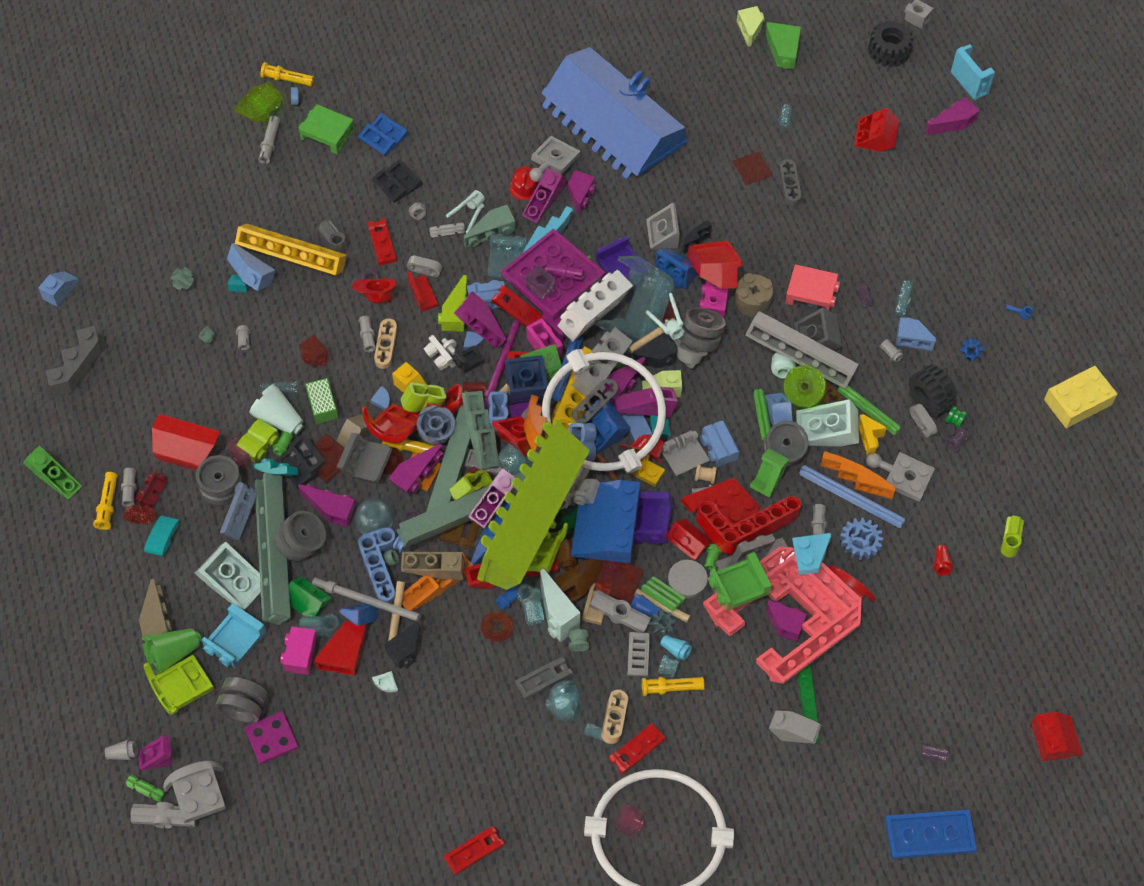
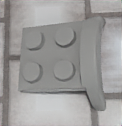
(196, 789)

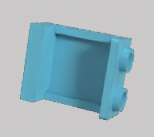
(969, 75)
(234, 637)

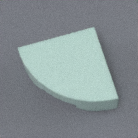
(385, 682)

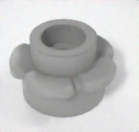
(417, 211)

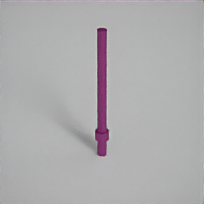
(501, 363)

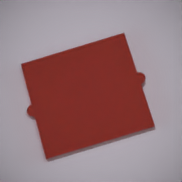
(752, 168)

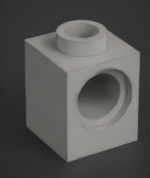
(918, 13)

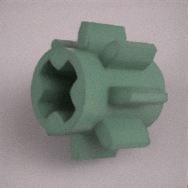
(182, 278)

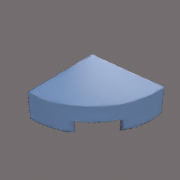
(472, 339)
(381, 398)

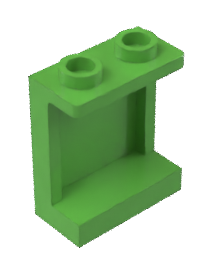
(327, 127)
(740, 583)

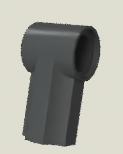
(332, 236)

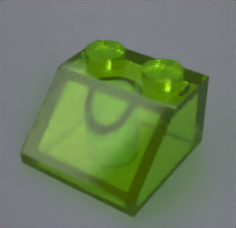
(259, 102)

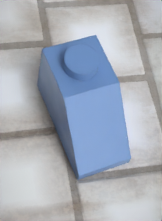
(57, 287)
(914, 335)
(778, 408)

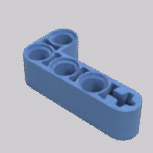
(375, 553)

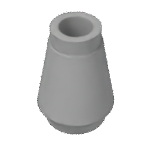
(122, 751)

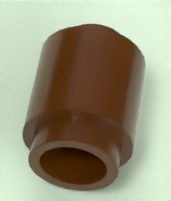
(564, 557)

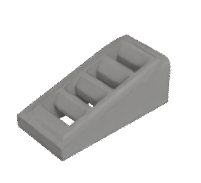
(643, 638)

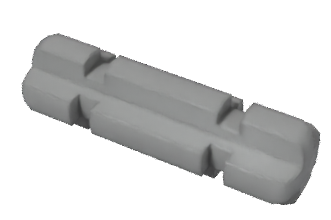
(448, 229)

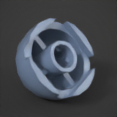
(435, 425)

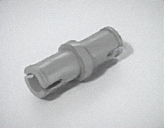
(367, 334)
(128, 487)

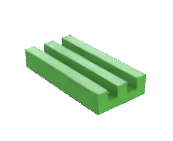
(663, 593)

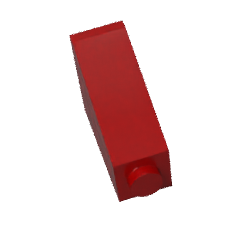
(343, 650)

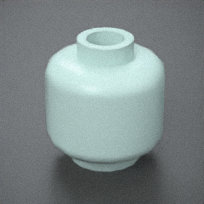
(781, 365)

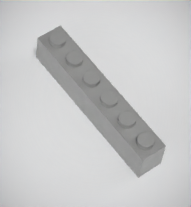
(801, 349)

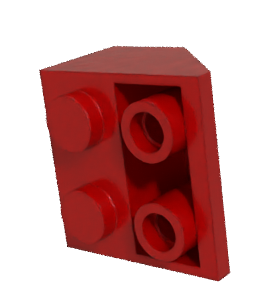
(877, 131)

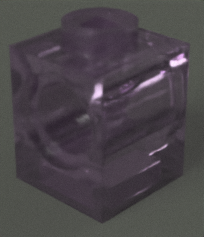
(538, 276)

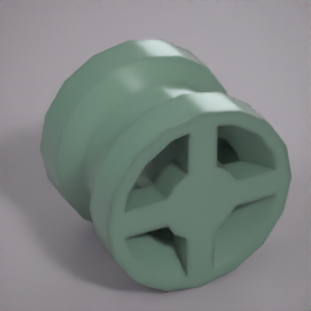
(578, 640)

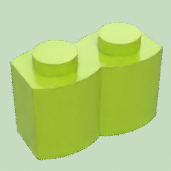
(418, 395)
(258, 440)
(470, 483)

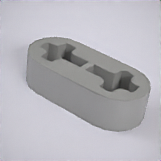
(424, 266)
(923, 420)

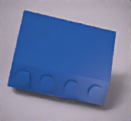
(608, 525)

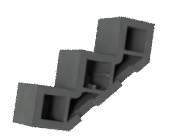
(76, 362)

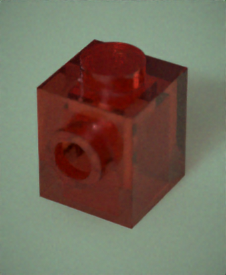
(313, 352)

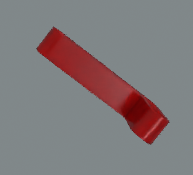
(764, 522)

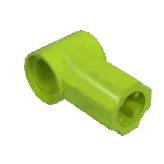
(1012, 536)

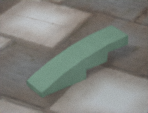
(479, 429)

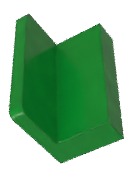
(306, 597)

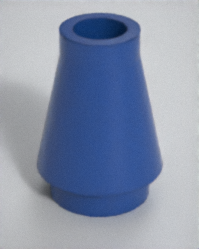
(644, 605)

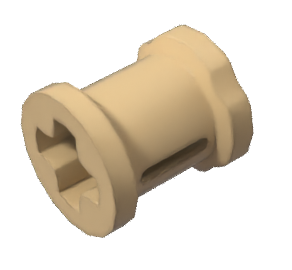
(705, 474)

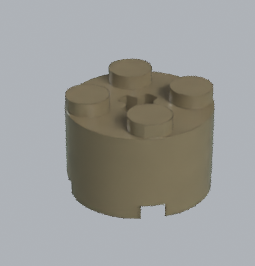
(753, 294)

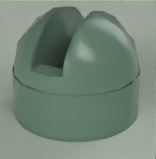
(207, 335)
(391, 557)

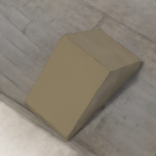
(352, 425)

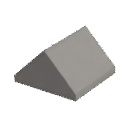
(663, 228)

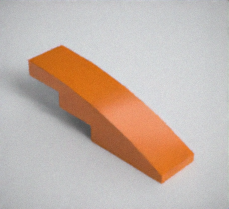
(533, 421)
(864, 478)
(427, 589)

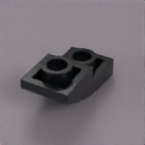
(693, 238)

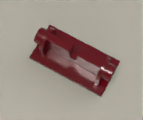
(154, 483)

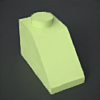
(750, 23)
(667, 379)

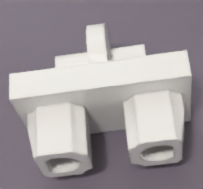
(445, 359)

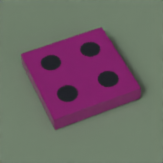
(271, 738)

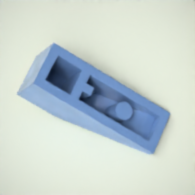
(250, 268)

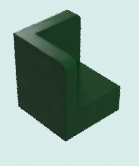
(568, 516)

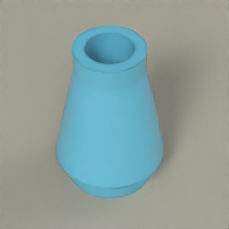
(677, 647)

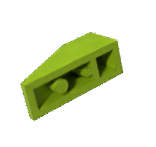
(447, 318)

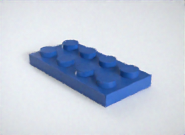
(930, 834)

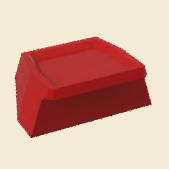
(716, 263)
(182, 442)

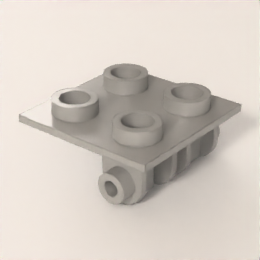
(684, 453)

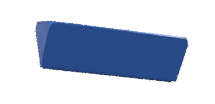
(360, 614)

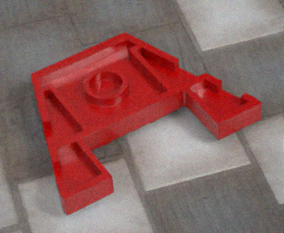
(728, 497)

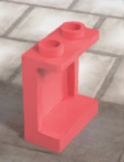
(812, 287)

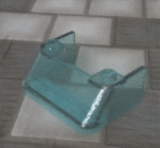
(650, 294)

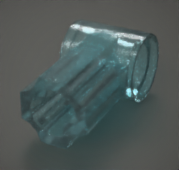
(531, 605)
(320, 624)

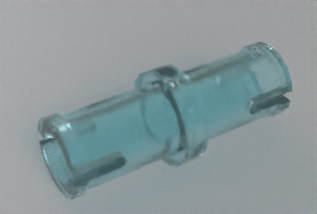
(903, 299)

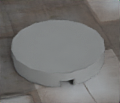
(688, 578)

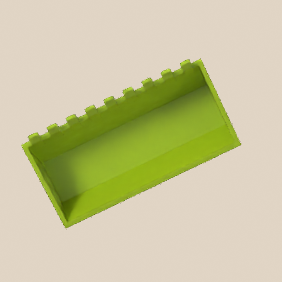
(533, 507)

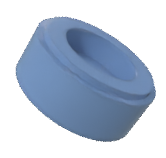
(294, 95)

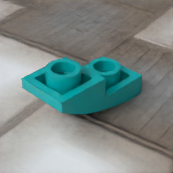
(276, 468)
(160, 536)

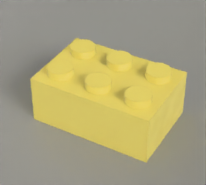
(1080, 396)

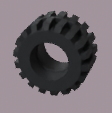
(890, 53)
(933, 390)

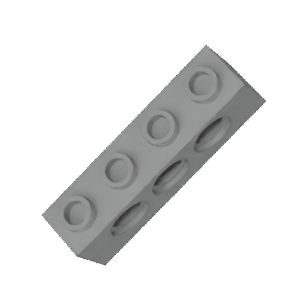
(612, 342)

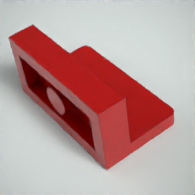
(422, 292)
(689, 538)

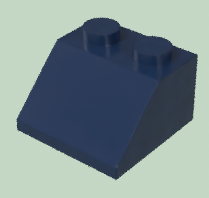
(525, 378)

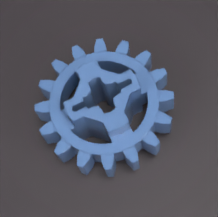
(860, 540)

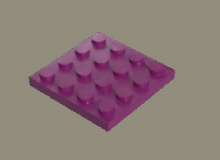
(559, 251)

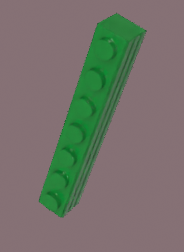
(807, 695)

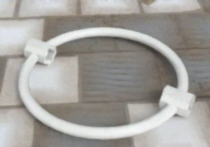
(579, 362)
(596, 825)

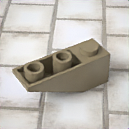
(434, 564)
(152, 614)

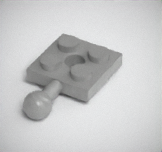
(546, 158)
(904, 465)

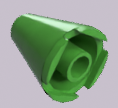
(169, 647)

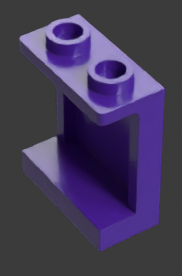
(608, 257)
(653, 517)

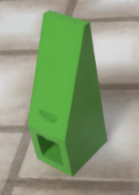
(52, 472)

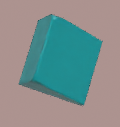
(236, 284)
(666, 430)

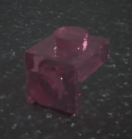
(237, 454)

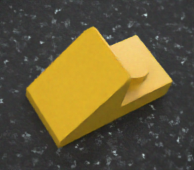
(870, 431)
(649, 472)

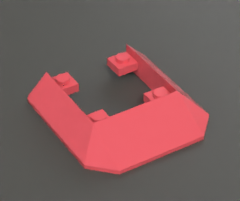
(823, 595)

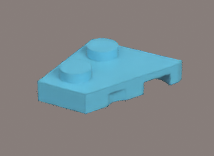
(810, 552)

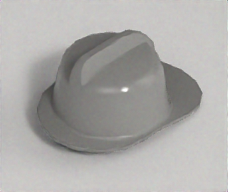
(688, 355)

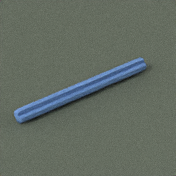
(852, 496)

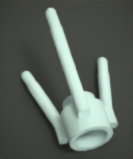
(474, 201)
(673, 327)

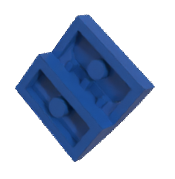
(383, 134)

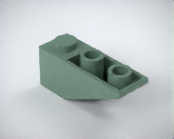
(495, 222)

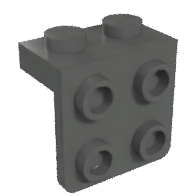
(364, 458)

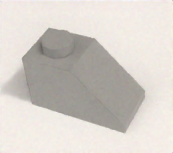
(794, 727)

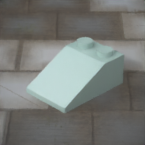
(830, 424)
(231, 576)
(559, 610)

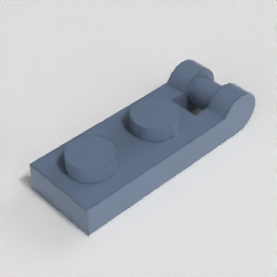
(238, 511)

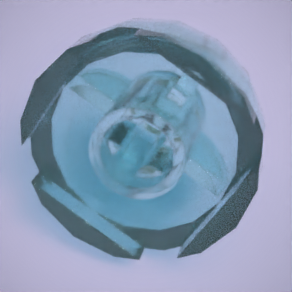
(511, 459)
(372, 516)
(564, 701)

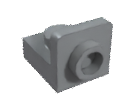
(585, 491)

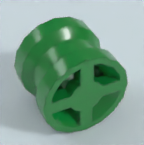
(956, 417)

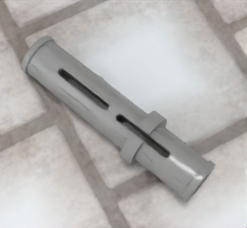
(267, 145)
(819, 523)

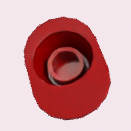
(522, 185)
(375, 289)
(641, 441)

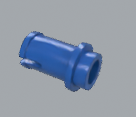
(507, 598)

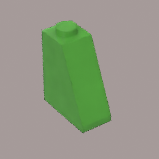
(783, 43)

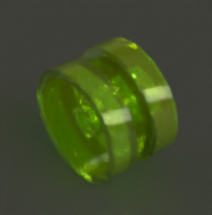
(811, 377)

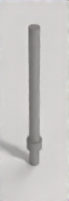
(332, 587)

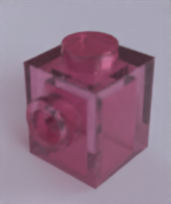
(629, 821)

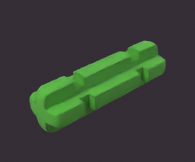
(145, 788)

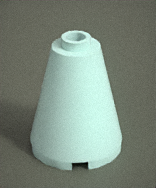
(277, 411)

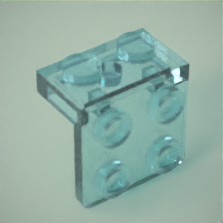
(503, 252)

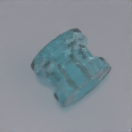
(668, 666)

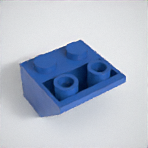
(676, 266)
(609, 426)

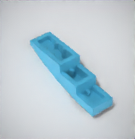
(558, 224)

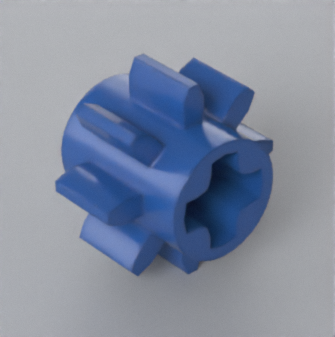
(972, 354)

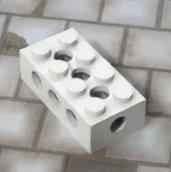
(599, 301)

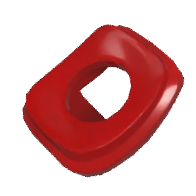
(452, 405)

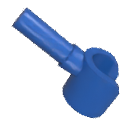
(1022, 312)

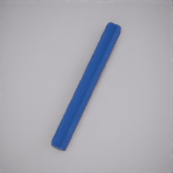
(559, 389)

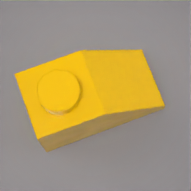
(404, 375)

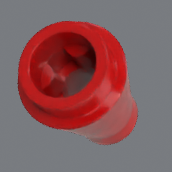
(942, 562)

